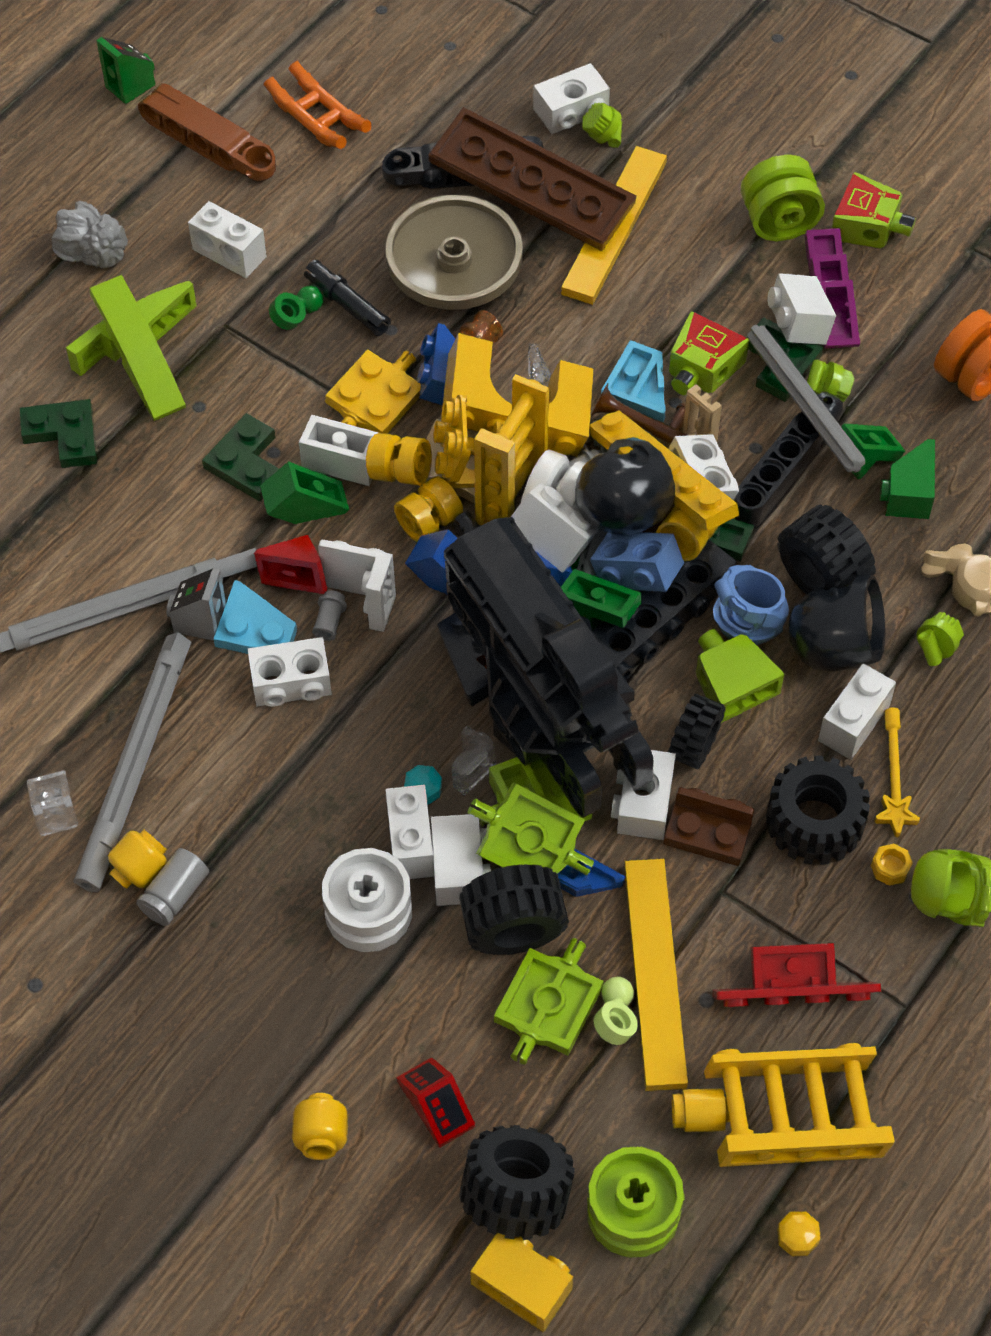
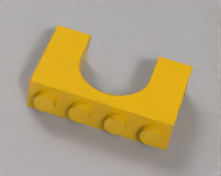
(568, 394)

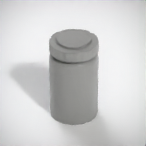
(172, 886)

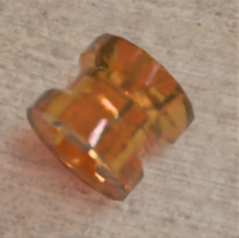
(483, 327)

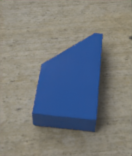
(597, 880)

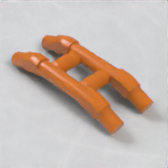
(316, 94)

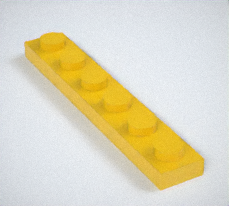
(693, 492)

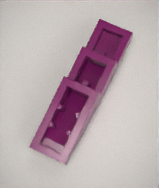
(830, 266)

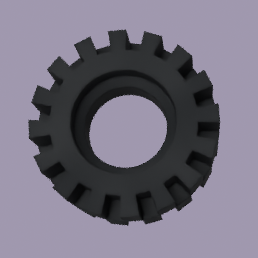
(697, 731)

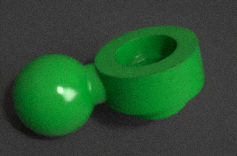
(289, 309)

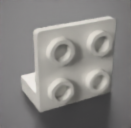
(361, 572)

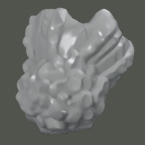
(88, 236)

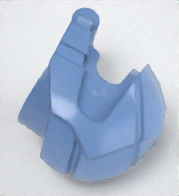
(754, 607)

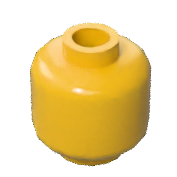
(137, 859)
(319, 1126)

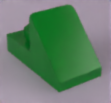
(874, 443)
(601, 599)

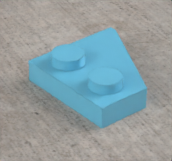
(639, 380)
(251, 622)

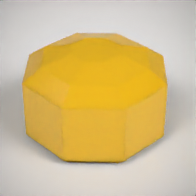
(891, 864)
(798, 1233)

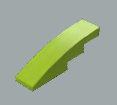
(161, 312)
(137, 347)

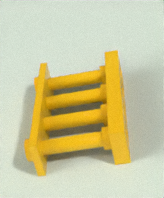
(509, 456)
(783, 1142)

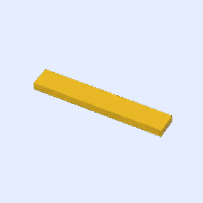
(593, 265)
(655, 975)

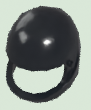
(625, 490)
(831, 626)

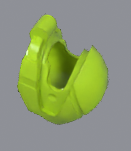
(953, 886)

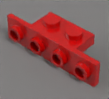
(794, 971)

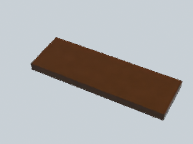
(532, 178)

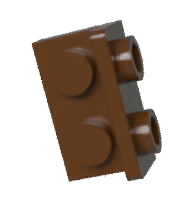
(709, 825)

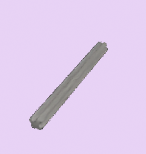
(806, 399)

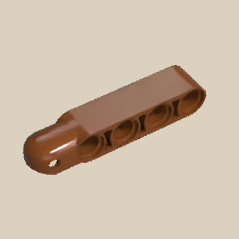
(207, 133)

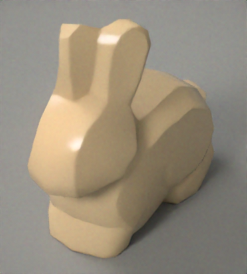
(969, 572)

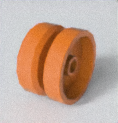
(967, 356)

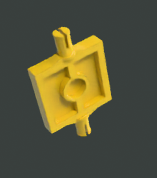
(375, 392)

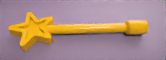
(895, 809)

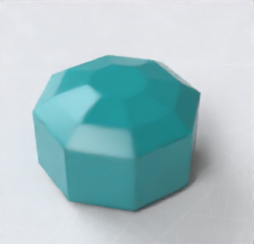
(425, 776)

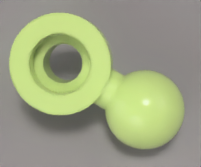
(615, 1020)

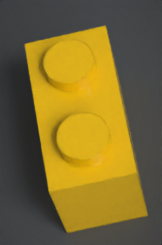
(522, 1279)

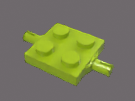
(530, 832)
(548, 1001)

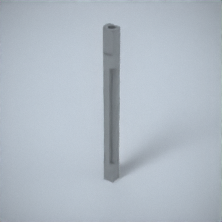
(115, 603)
(132, 763)

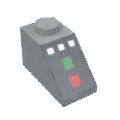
(198, 605)

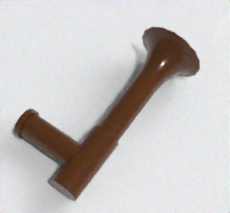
(609, 404)

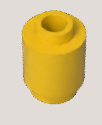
(700, 1110)

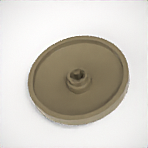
(454, 252)

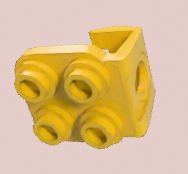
(456, 444)

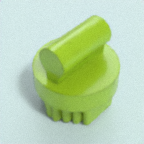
(603, 124)
(830, 379)
(939, 637)

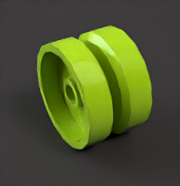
(782, 197)
(629, 1177)

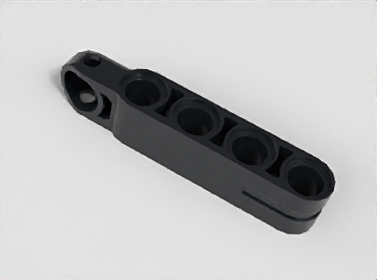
(417, 170)
(782, 465)

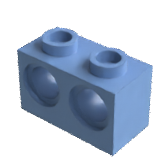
(638, 560)

